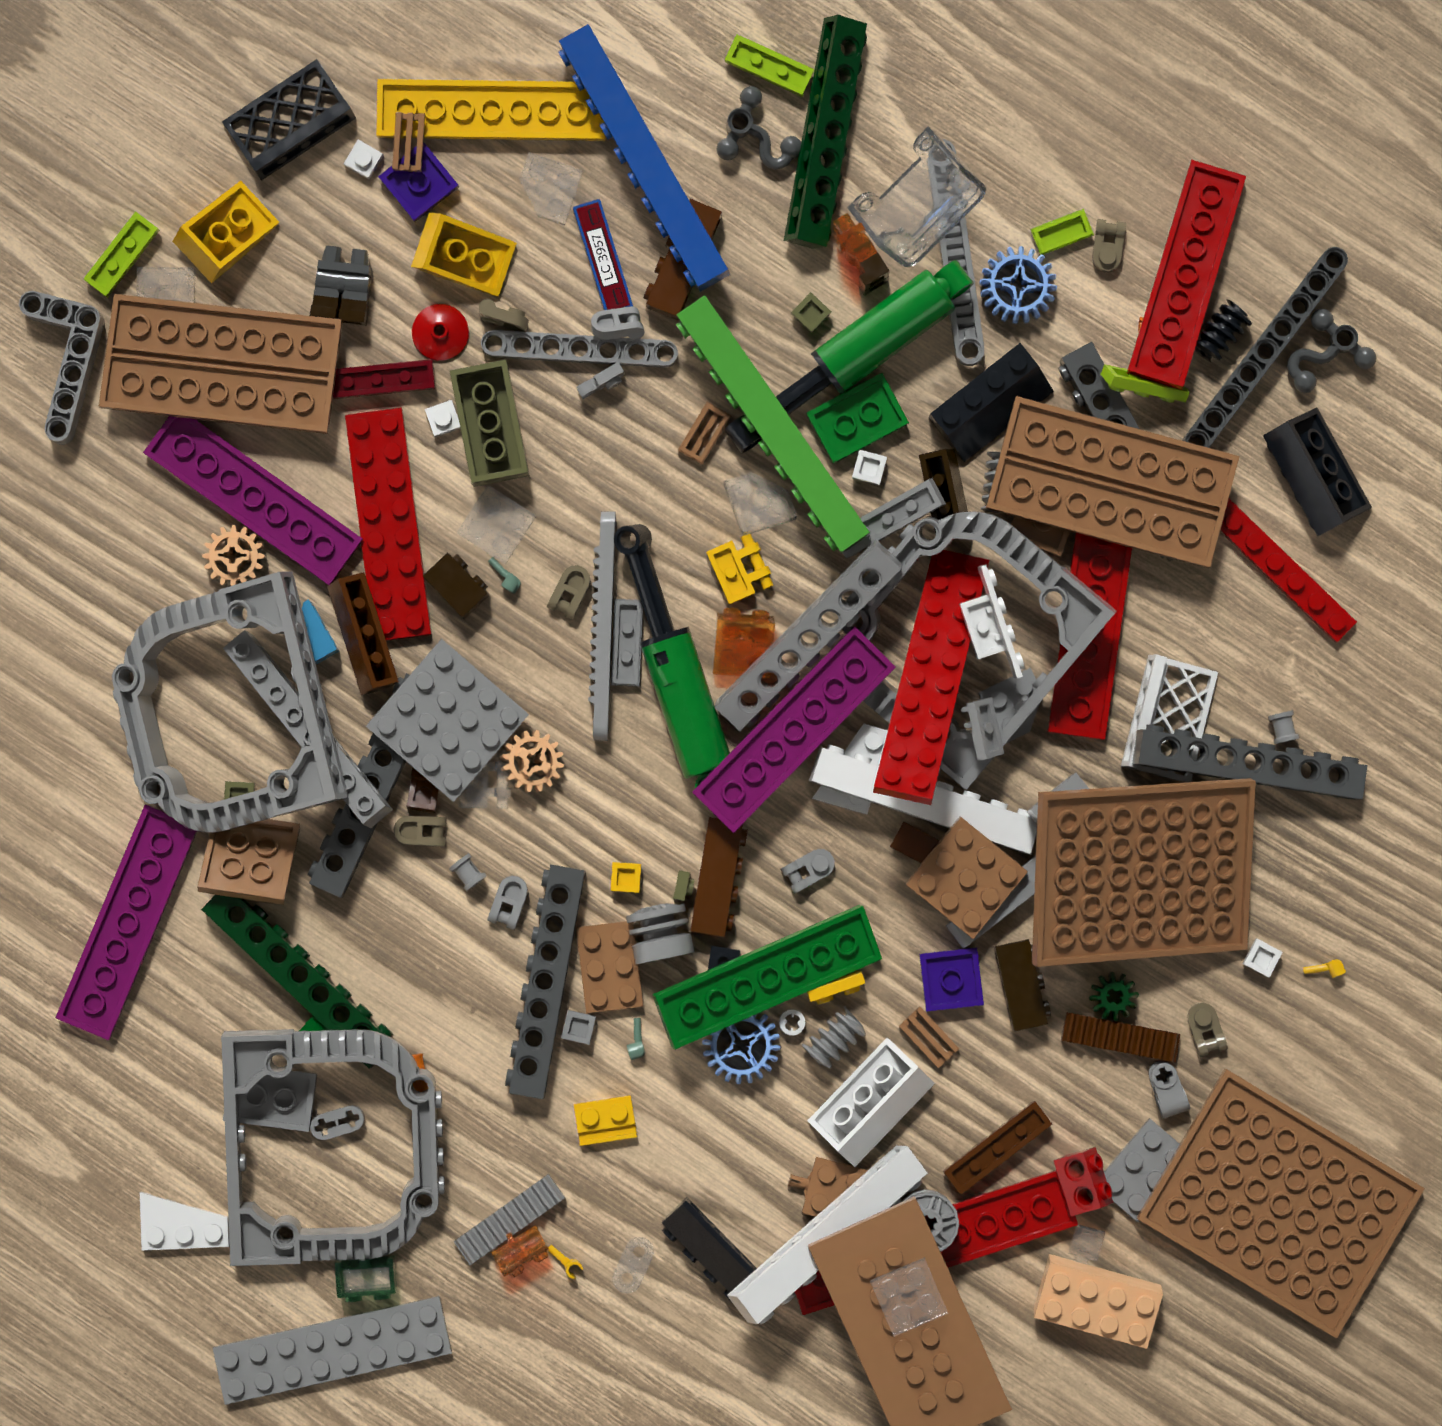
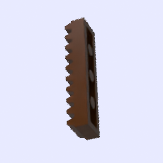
(1120, 1037)
(997, 1147)

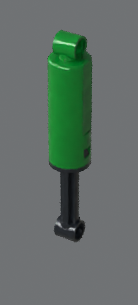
(870, 341)
(674, 668)

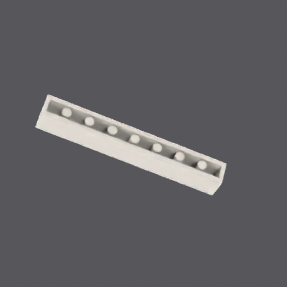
(858, 776)
(793, 1263)

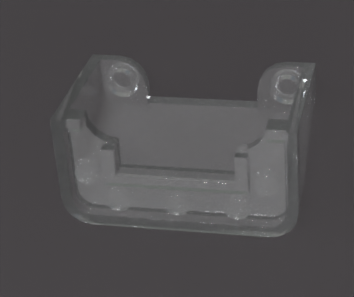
(921, 202)

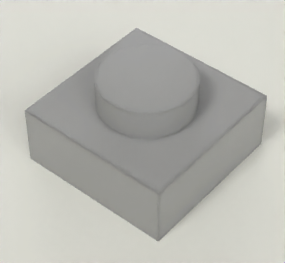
(578, 1027)

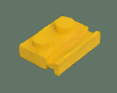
(605, 1120)

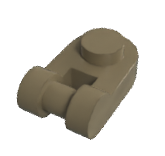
(1108, 255)
(511, 319)
(574, 581)
(410, 830)
(1203, 1018)

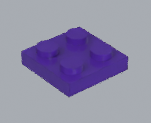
(419, 190)
(951, 979)

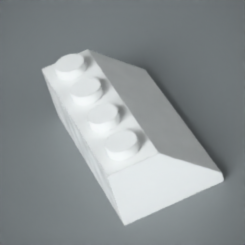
(871, 1102)

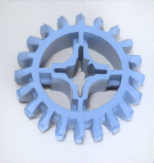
(1031, 285)
(719, 1058)

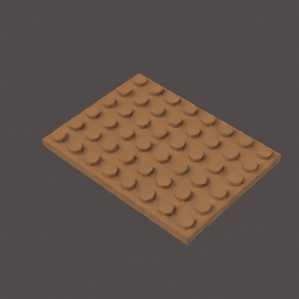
(1143, 871)
(1280, 1203)

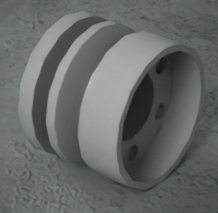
(659, 933)
(938, 1207)

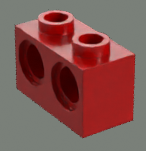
(1077, 1183)

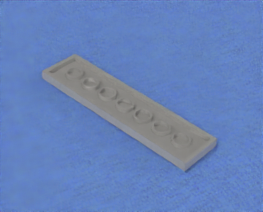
(332, 1350)

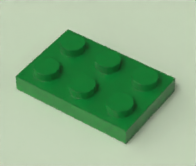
(857, 418)

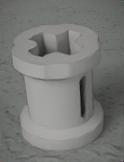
(1283, 727)
(467, 872)

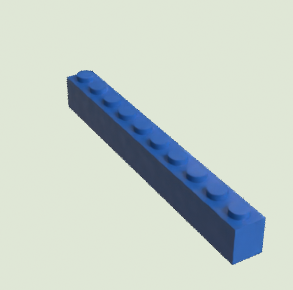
(643, 157)

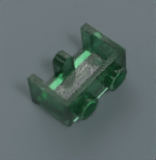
(366, 1278)

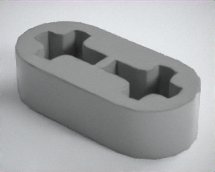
(335, 1115)

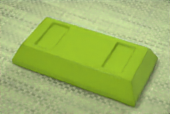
(1062, 232)

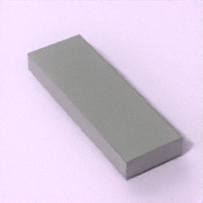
(626, 642)

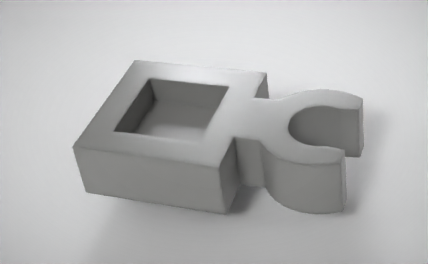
(607, 378)

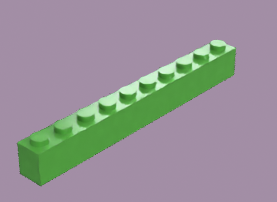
(773, 424)

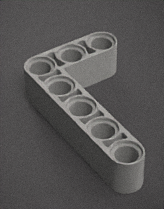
(71, 360)
(1020, 894)

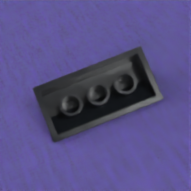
(985, 404)
(1317, 471)
(707, 1245)

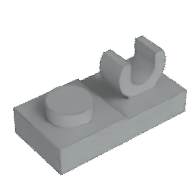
(984, 727)

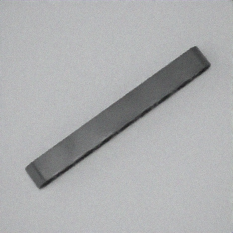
(1271, 340)

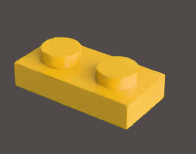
(849, 984)

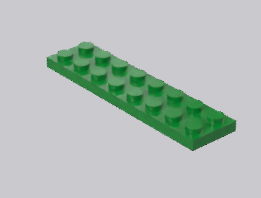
(767, 976)

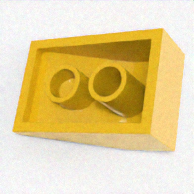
(225, 231)
(463, 254)

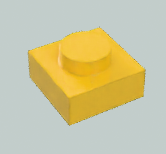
(626, 877)

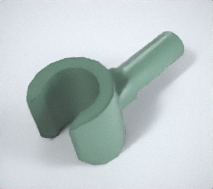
(510, 582)
(636, 1050)

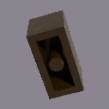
(456, 585)

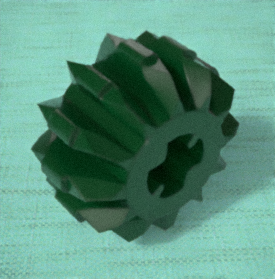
(1112, 1006)

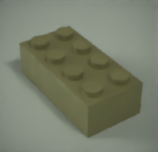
(489, 423)

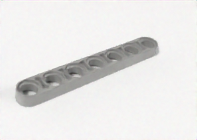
(565, 344)

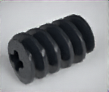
(1221, 331)

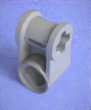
(1168, 1094)

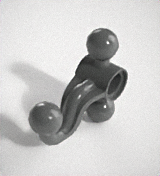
(728, 148)
(1323, 321)

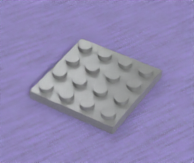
(447, 720)

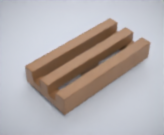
(410, 117)
(692, 454)
(912, 1019)

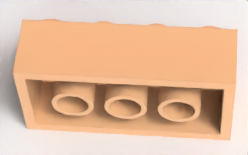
(1098, 1301)

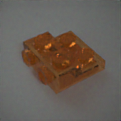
(741, 640)

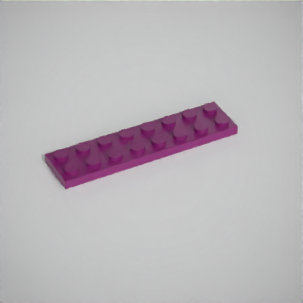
(254, 496)
(793, 729)
(126, 923)

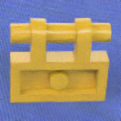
(731, 572)

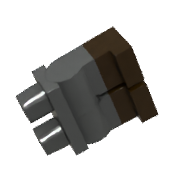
(340, 278)

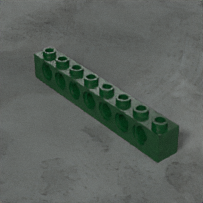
(800, 228)
(220, 909)

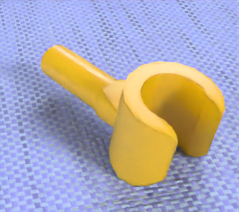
(1334, 966)
(565, 1261)

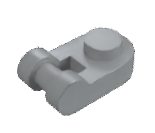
(607, 323)
(818, 864)
(511, 891)

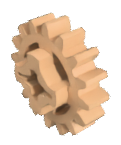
(233, 543)
(543, 768)

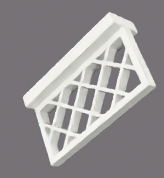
(1148, 705)

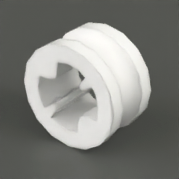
(801, 1023)

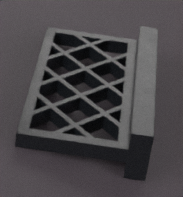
(296, 141)

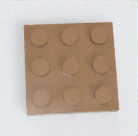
(250, 861)
(966, 877)

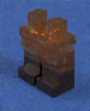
(860, 253)

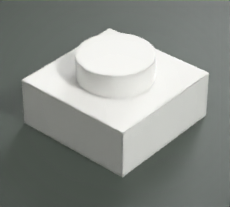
(363, 159)
(443, 418)
(869, 467)
(1262, 958)

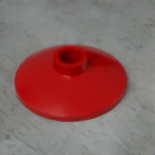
(444, 346)

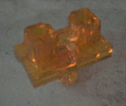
(520, 1251)

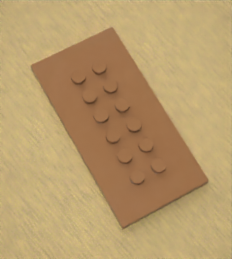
(220, 363)
(1112, 482)
(929, 1372)

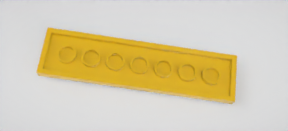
(488, 109)

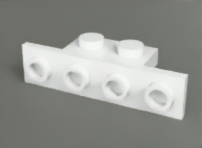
(987, 625)

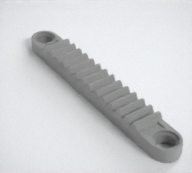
(965, 318)
(603, 630)

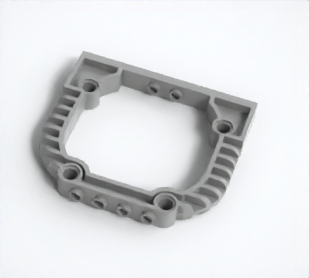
(1078, 618)
(315, 774)
(252, 1231)

